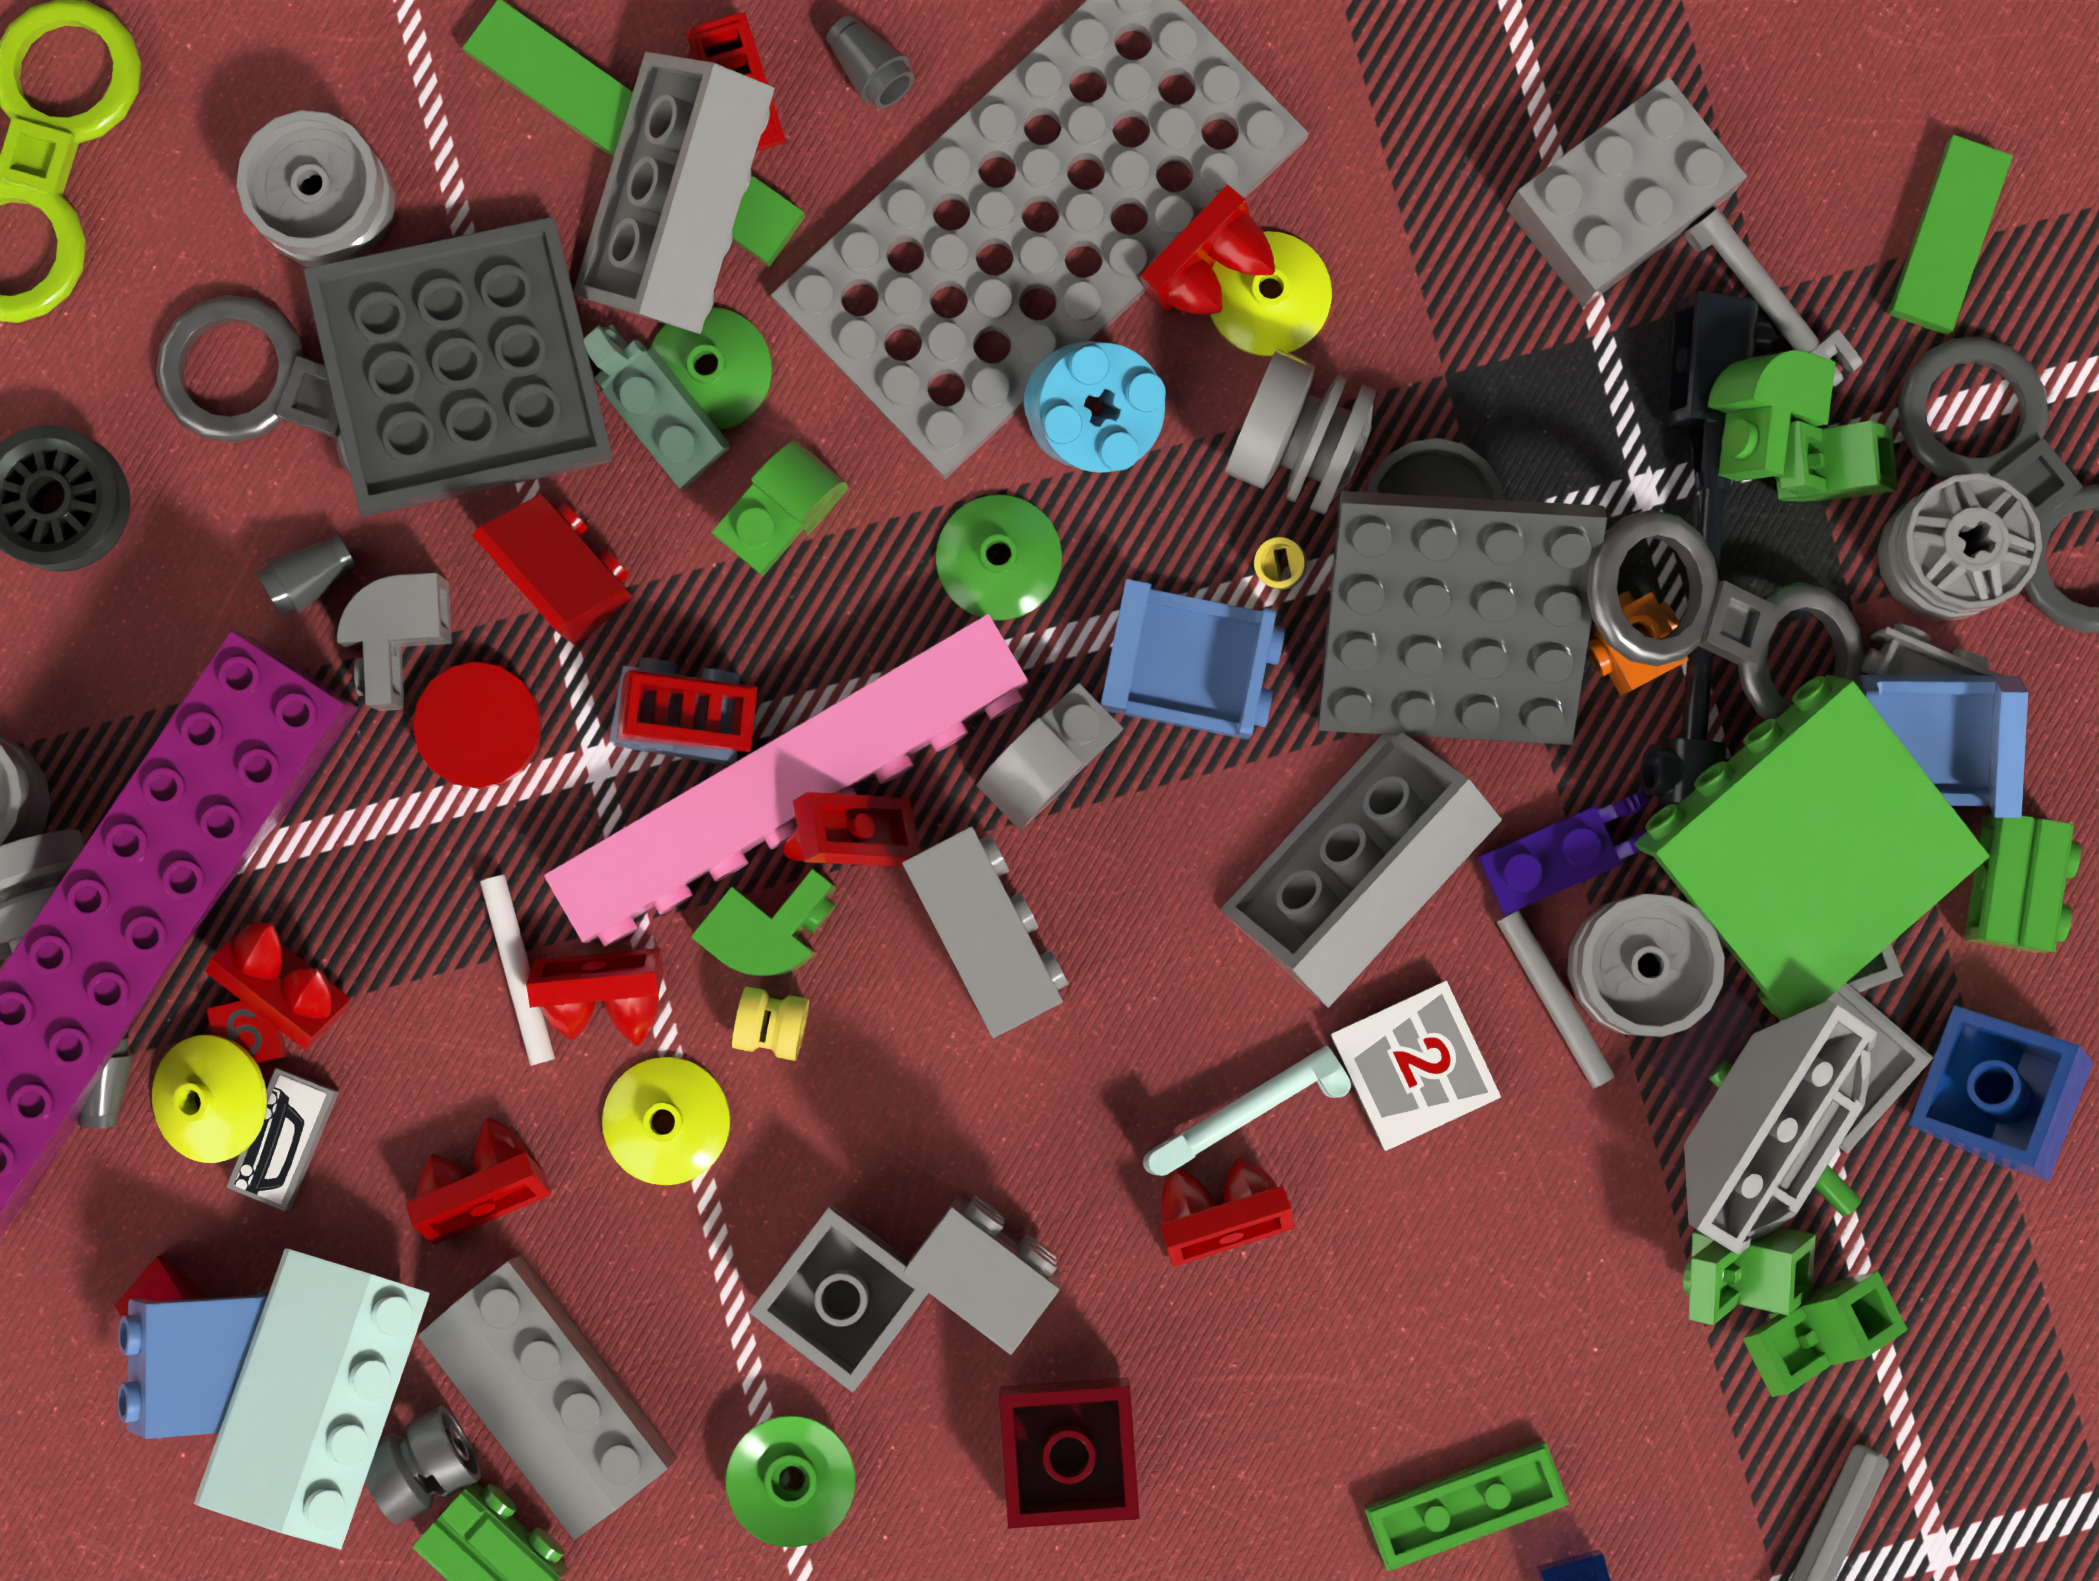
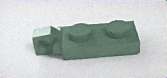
(655, 406)

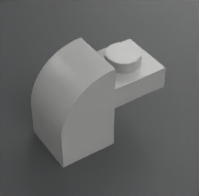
(384, 619)
(1048, 756)

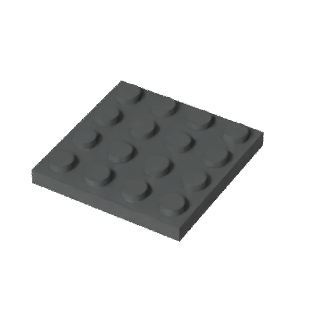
(457, 366)
(1458, 617)

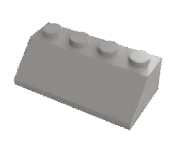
(674, 190)
(1361, 864)
(547, 1397)

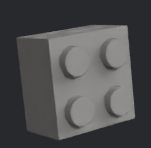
(840, 1297)

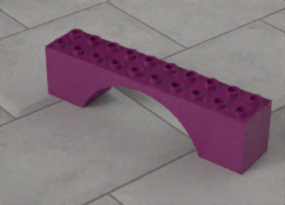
(144, 886)

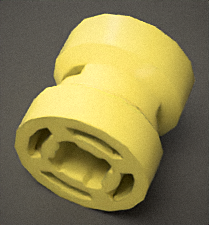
(784, 1027)

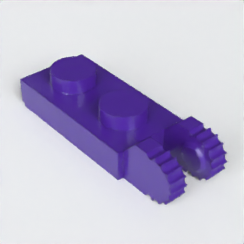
(1558, 855)

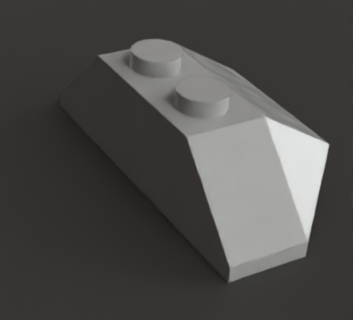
(1776, 1124)

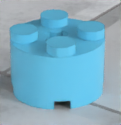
(1126, 388)

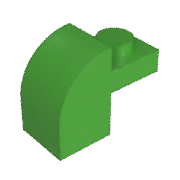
(1759, 404)
(1837, 462)
(785, 499)
(765, 945)
(1767, 1276)
(1830, 1328)

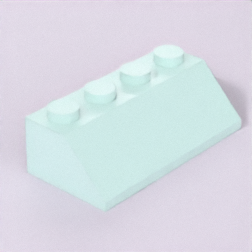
(312, 1399)

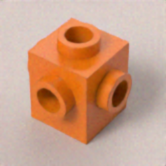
(1652, 621)

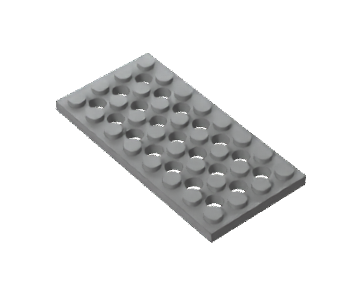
(951, 172)

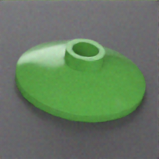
(742, 371)
(1004, 589)
(769, 1507)

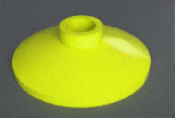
(1285, 322)
(229, 1093)
(699, 1116)

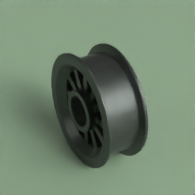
(108, 514)

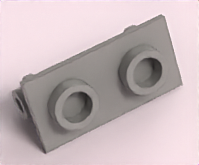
(1908, 652)

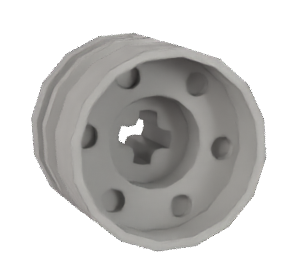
(1301, 432)
(1925, 557)

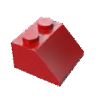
(555, 567)

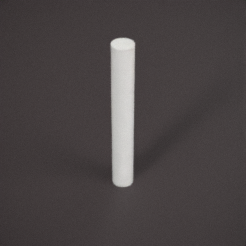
(516, 968)

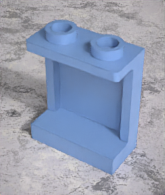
(1191, 662)
(1960, 732)
(183, 1362)

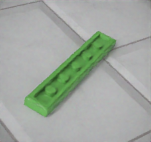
(597, 109)

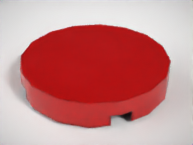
(477, 725)

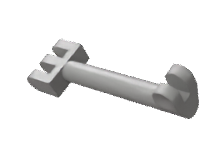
(1718, 231)

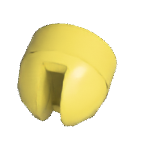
(1268, 567)

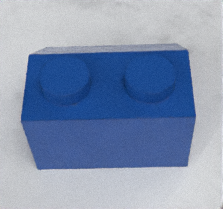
(2002, 1092)

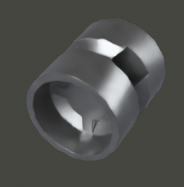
(425, 1462)

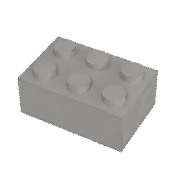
(1626, 192)
(986, 930)
(986, 1272)

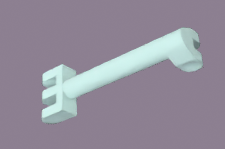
(1318, 1067)

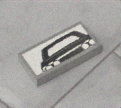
(287, 1141)

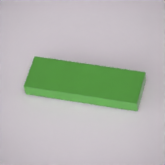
(1950, 235)
(1466, 1505)

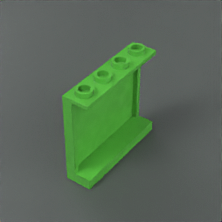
(1813, 845)

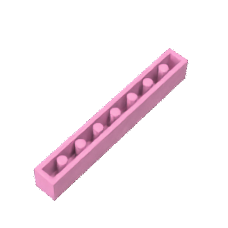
(754, 797)

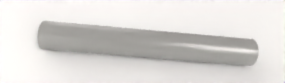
(1555, 999)

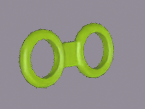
(43, 147)

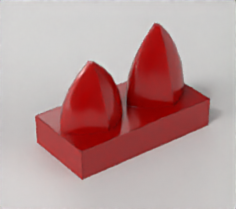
(1219, 233)
(852, 830)
(622, 980)
(278, 984)
(501, 1184)
(1199, 1228)

